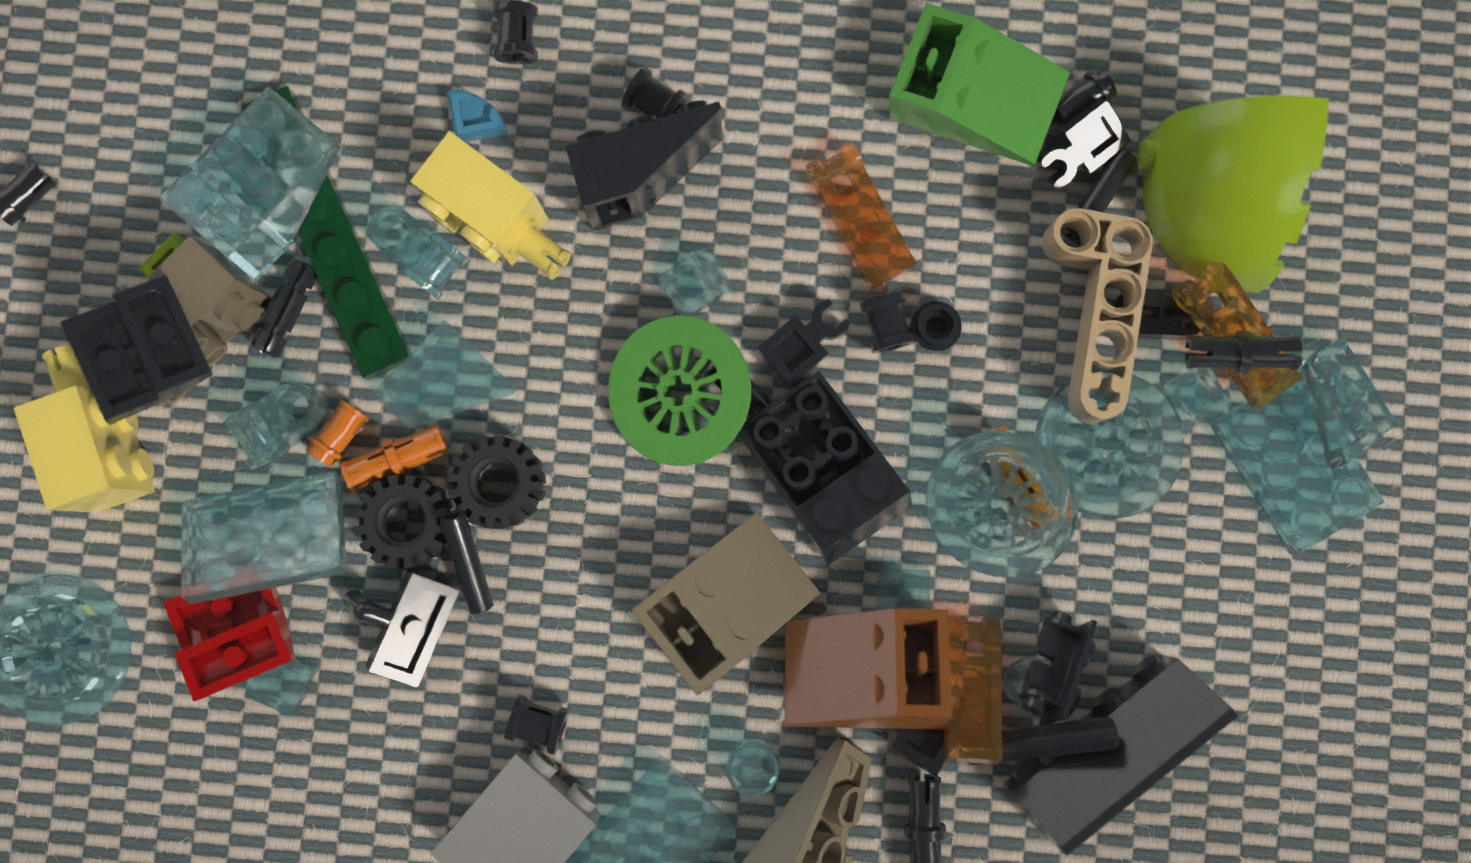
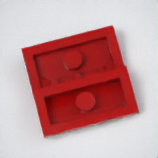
(229, 639)

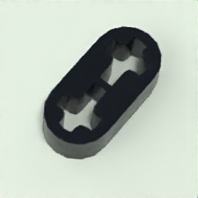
(1160, 327)

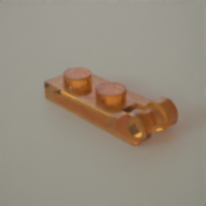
(861, 217)
(1234, 315)
(976, 723)

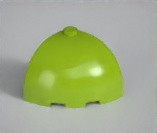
(1231, 182)

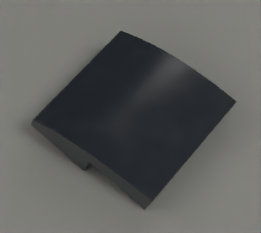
(137, 349)

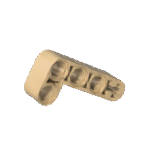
(1098, 316)

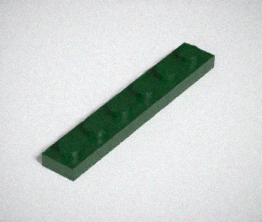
(349, 278)

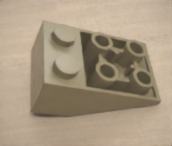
(213, 296)
(726, 603)

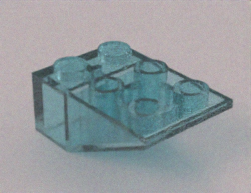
(255, 183)

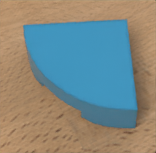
(474, 117)

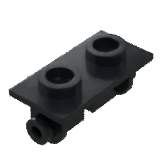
(1054, 688)

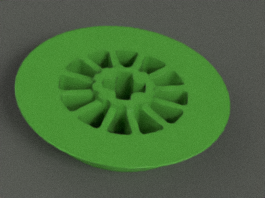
(628, 381)

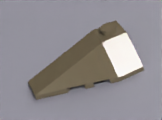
(819, 814)

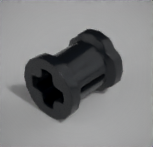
(515, 32)
(652, 96)
(887, 322)
(536, 724)

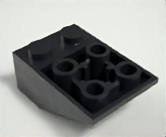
(634, 167)
(825, 467)

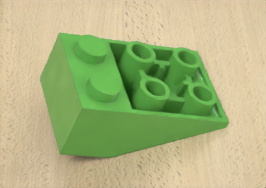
(976, 86)

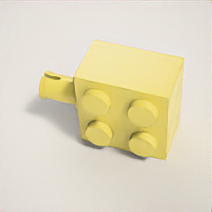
(488, 205)
(74, 451)

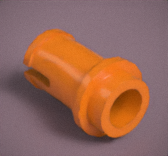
(336, 434)

